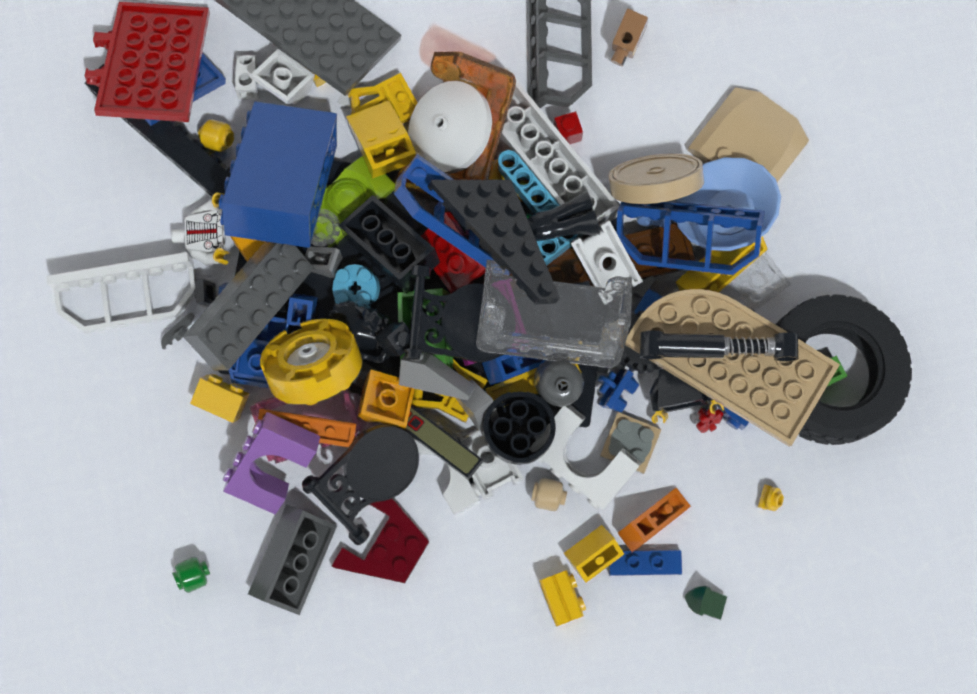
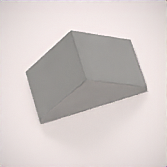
(324, 260)
(477, 406)

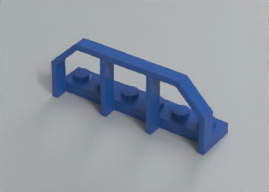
(421, 173)
(702, 215)

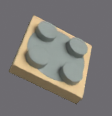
(634, 437)

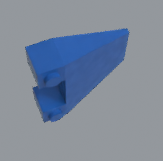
(247, 367)

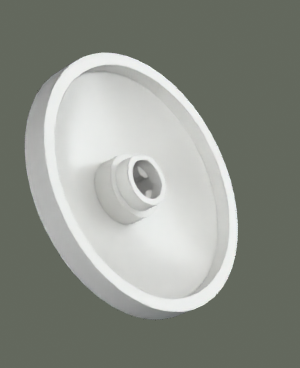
(451, 126)

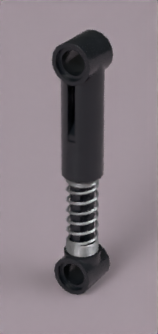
(682, 345)

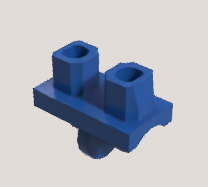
(614, 386)

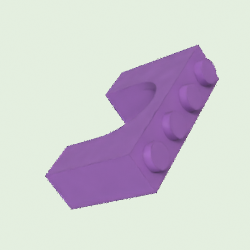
(270, 437)

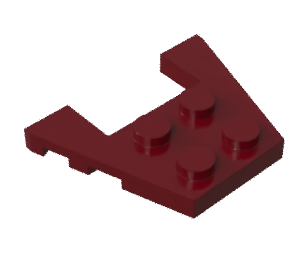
(394, 550)

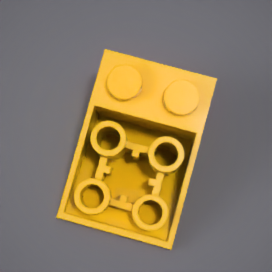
(381, 139)

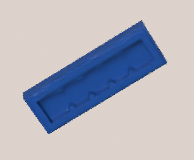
(647, 563)

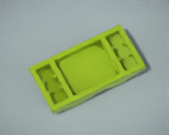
(351, 191)

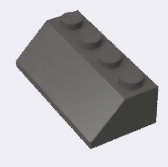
(292, 559)

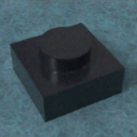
(204, 292)

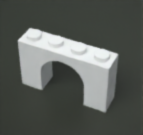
(598, 487)

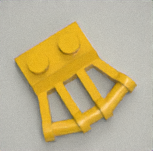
(393, 89)
(449, 404)

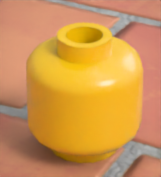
(216, 135)

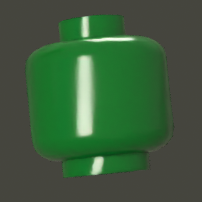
(191, 574)

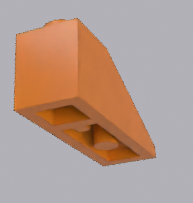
(654, 520)

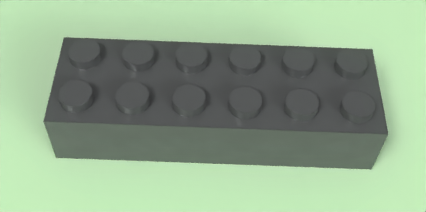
(247, 304)

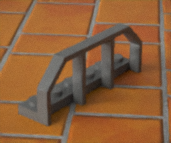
(539, 55)

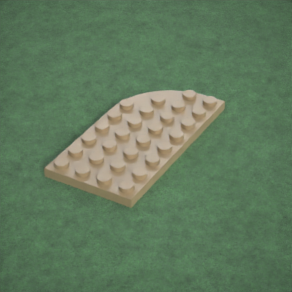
(755, 387)

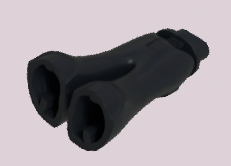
(548, 223)

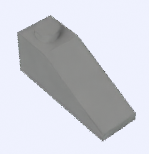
(434, 376)

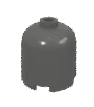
(553, 373)

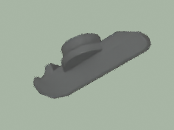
(177, 331)

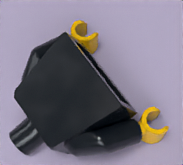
(673, 394)

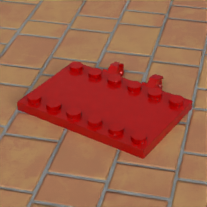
(150, 61)

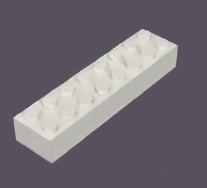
(551, 157)

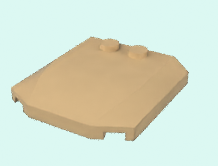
(752, 129)

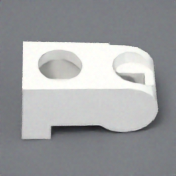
(245, 86)

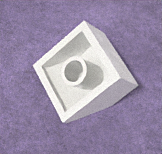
(284, 77)

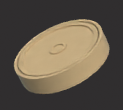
(656, 178)

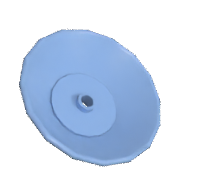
(736, 185)

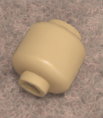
(548, 494)

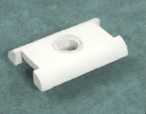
(596, 248)
(489, 475)

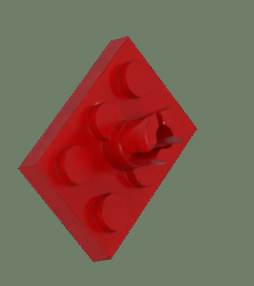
(455, 266)

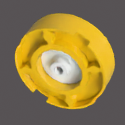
(311, 362)

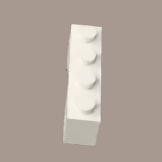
(459, 493)

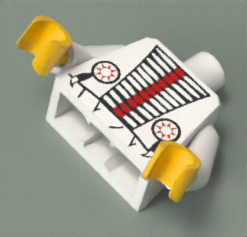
(204, 234)

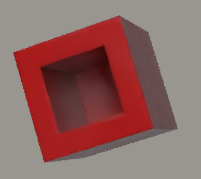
(569, 127)

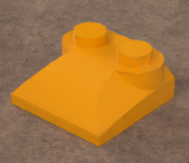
(385, 400)

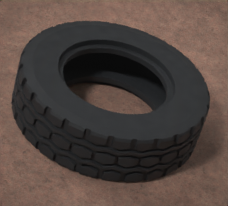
(886, 361)

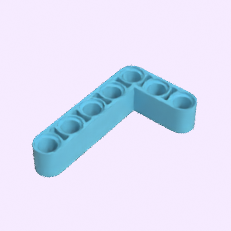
(526, 192)

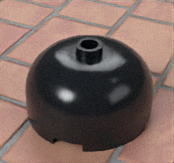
(526, 413)

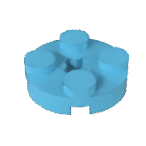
(364, 277)

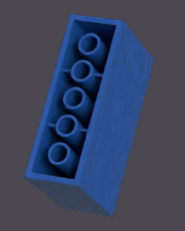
(279, 174)

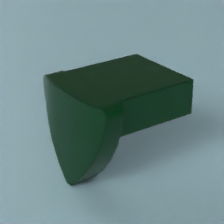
(706, 602)

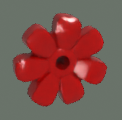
(708, 420)

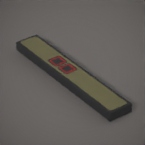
(442, 443)

